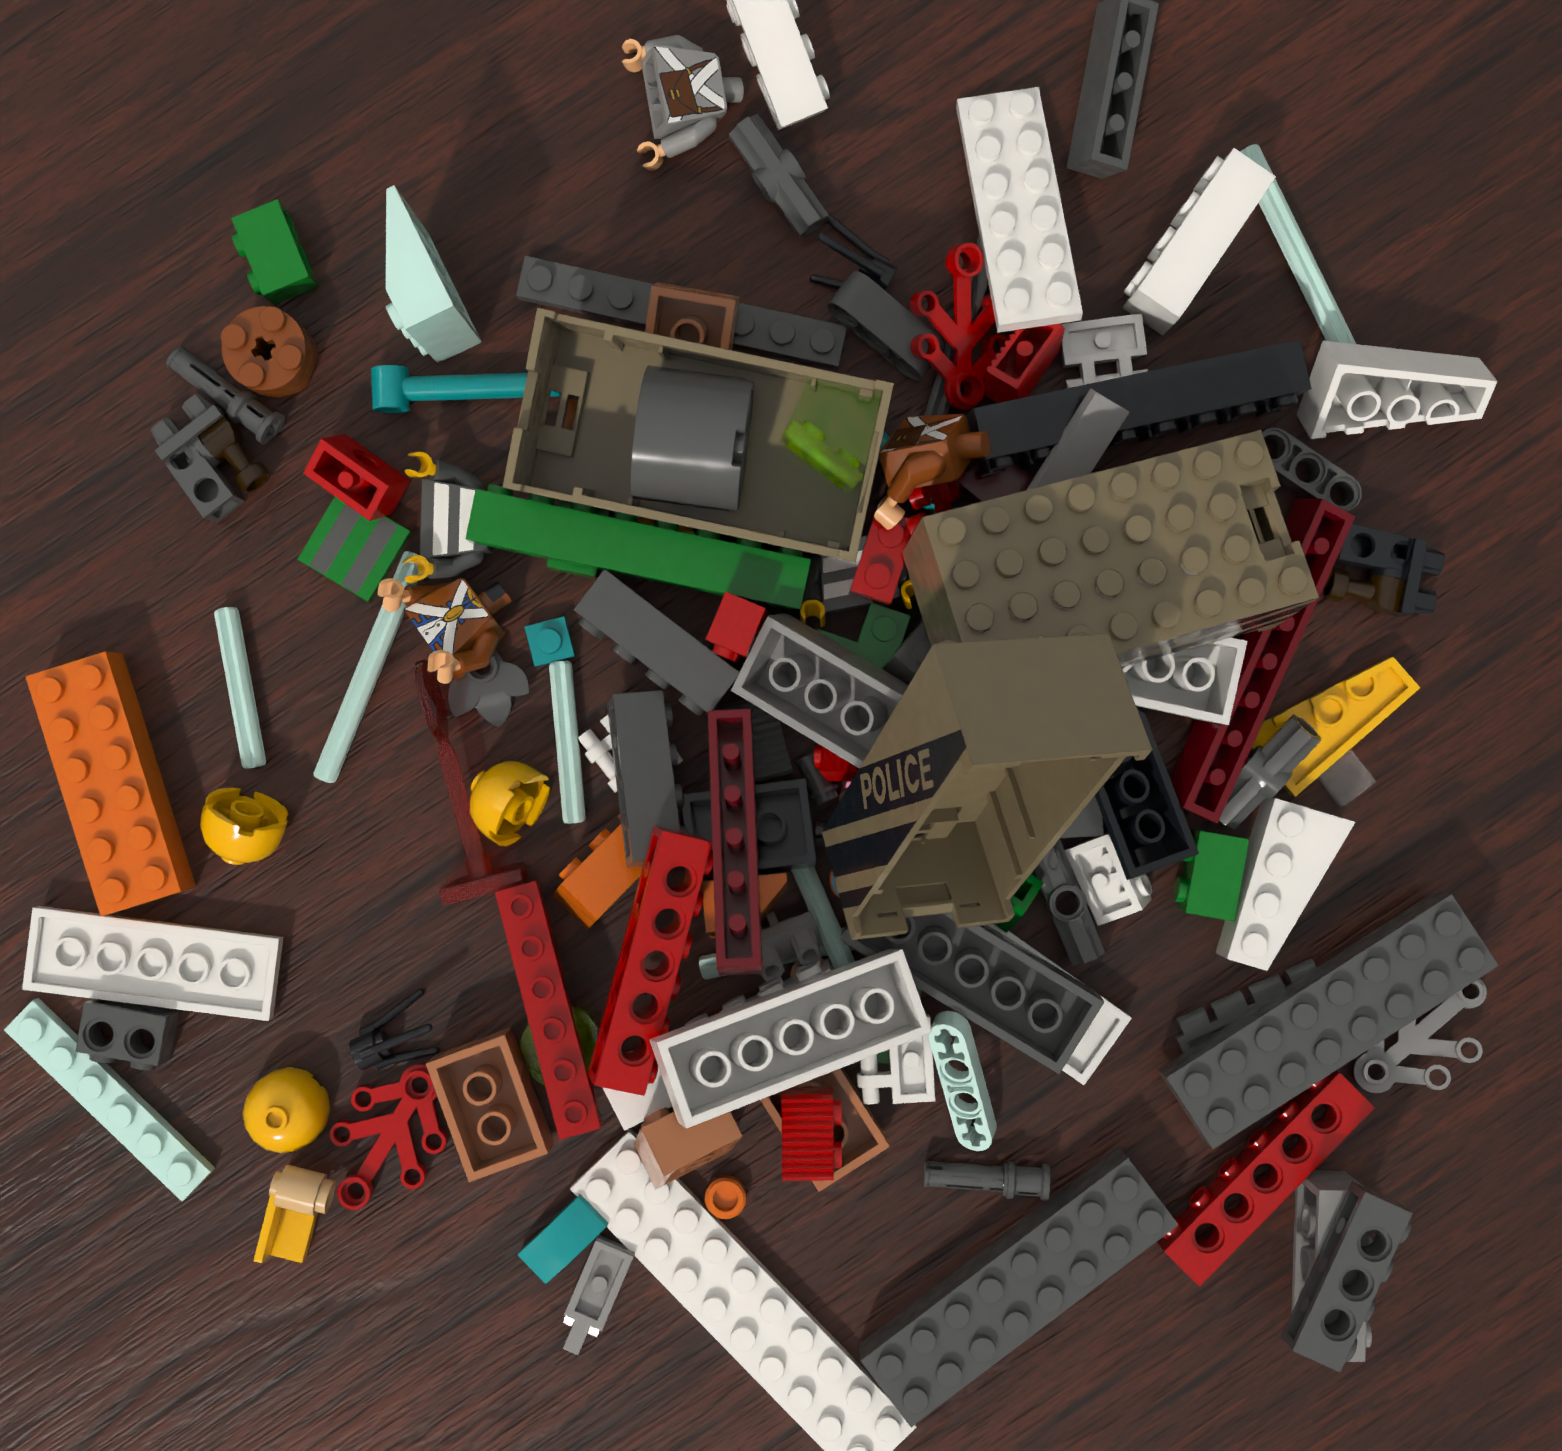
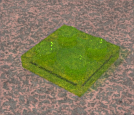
(808, 444)

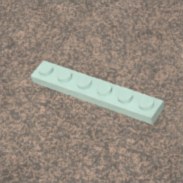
(110, 1100)

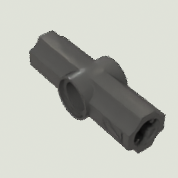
(778, 176)
(1269, 769)
(1075, 925)

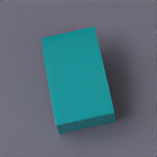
(562, 1238)

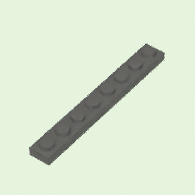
(628, 302)

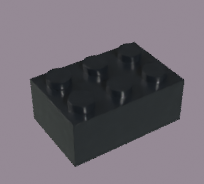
(782, 825)

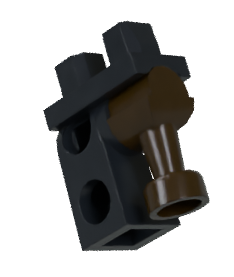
(1394, 574)

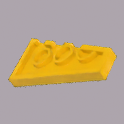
(1342, 716)

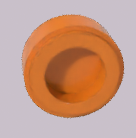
(725, 1196)

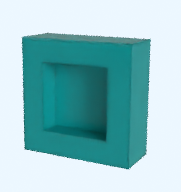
(550, 641)

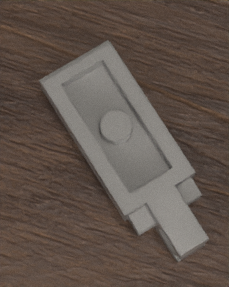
(596, 1291)

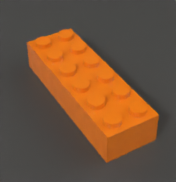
(110, 782)

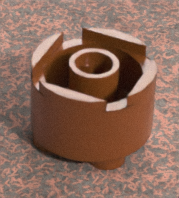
(246, 345)

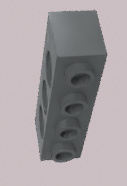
(1341, 1253)

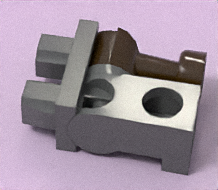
(197, 450)

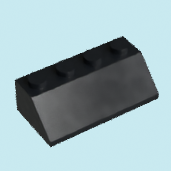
(1145, 813)

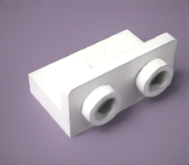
(1104, 880)

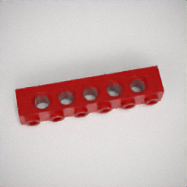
(549, 1010)
(634, 1070)
(1262, 1197)

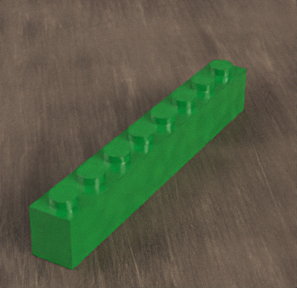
(637, 549)

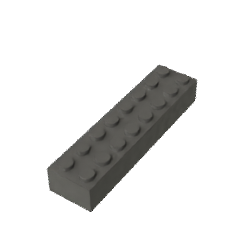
(1327, 1017)
(1015, 1286)

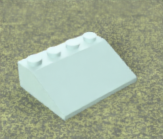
(420, 288)

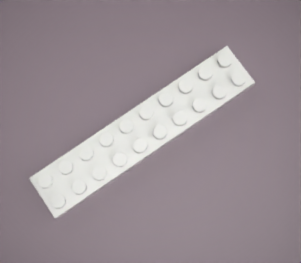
(742, 1304)

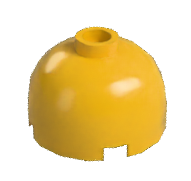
(507, 799)
(242, 827)
(286, 1110)

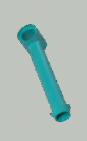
(395, 388)

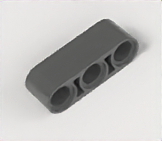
(881, 323)
(1322, 471)

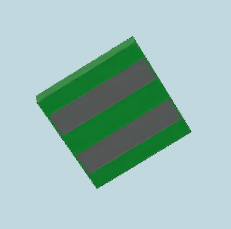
(354, 549)

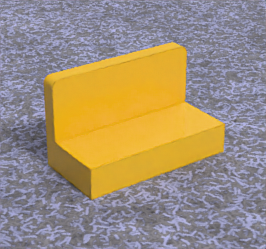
(284, 1234)

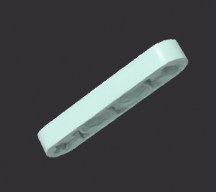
(956, 1082)

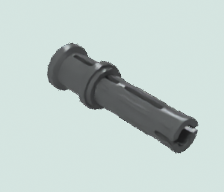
(239, 405)
(1006, 1179)

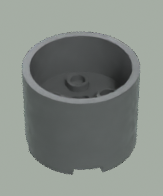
(691, 438)

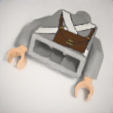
(682, 93)

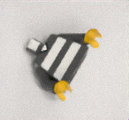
(445, 520)
(830, 583)

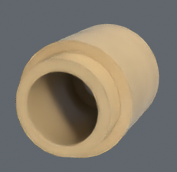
(302, 1190)

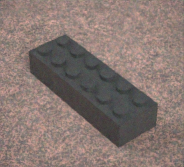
(994, 984)

